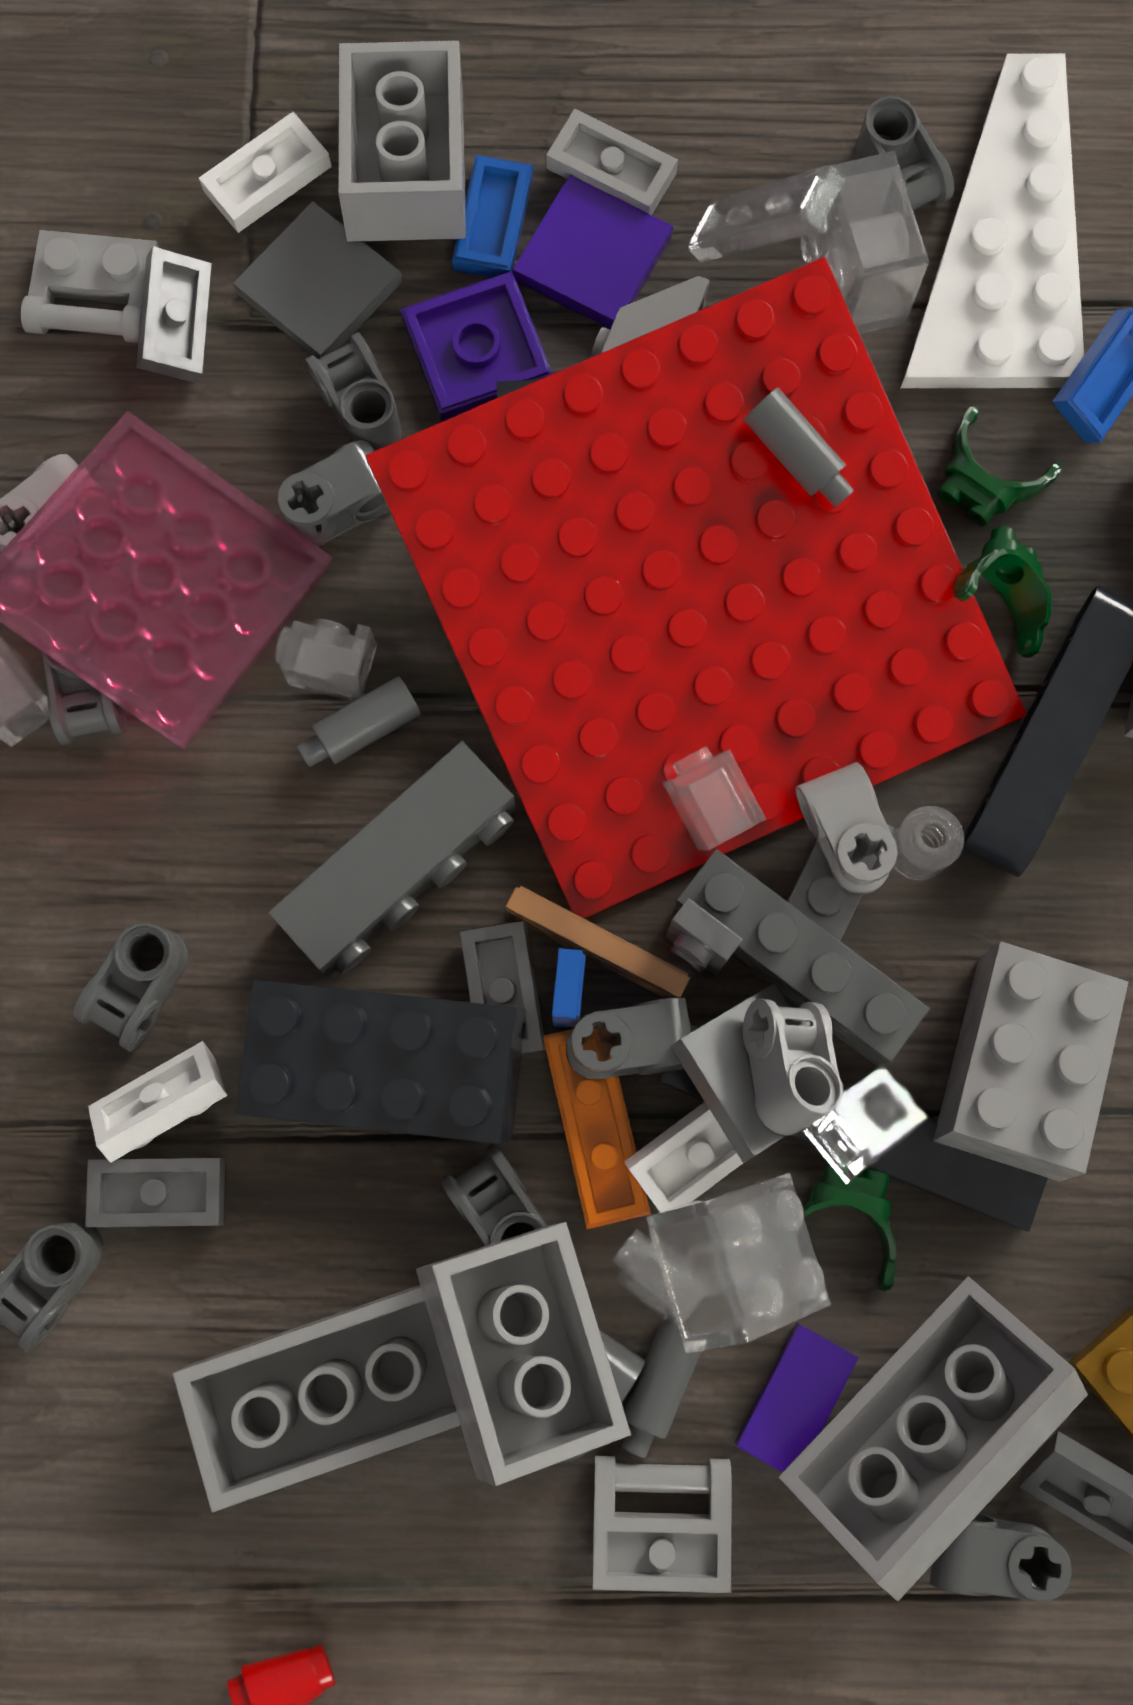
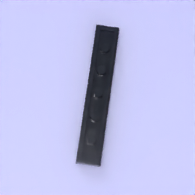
(944, 1171)

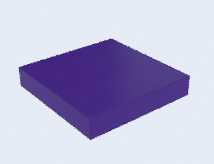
(592, 251)
(473, 341)

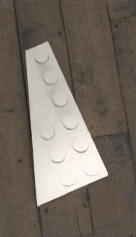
(1010, 267)

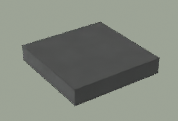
(317, 282)
(723, 1076)

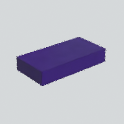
(796, 1398)

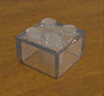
(872, 243)
(738, 1263)

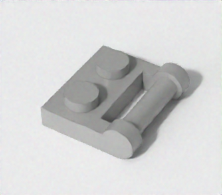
(86, 270)
(662, 1548)

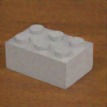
(401, 141)
(1031, 1062)
(522, 1354)

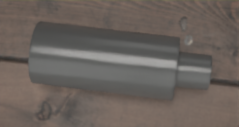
(799, 447)
(360, 723)
(658, 1389)

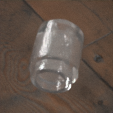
(917, 859)
(642, 1273)

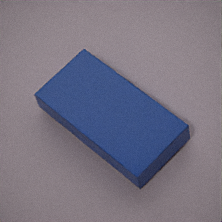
(494, 216)
(1101, 380)
(568, 988)

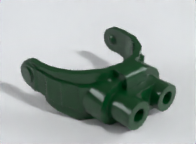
(981, 491)
(1019, 580)
(866, 1196)

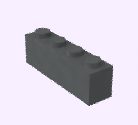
(395, 860)
(806, 960)

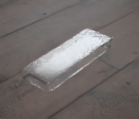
(766, 214)

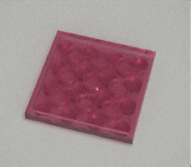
(154, 579)

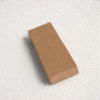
(597, 944)

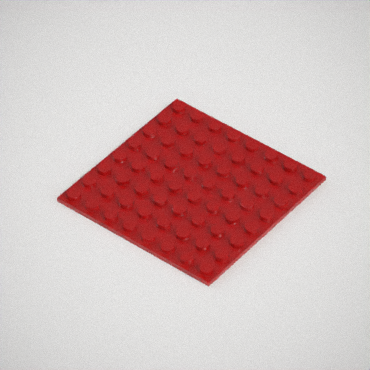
(662, 585)

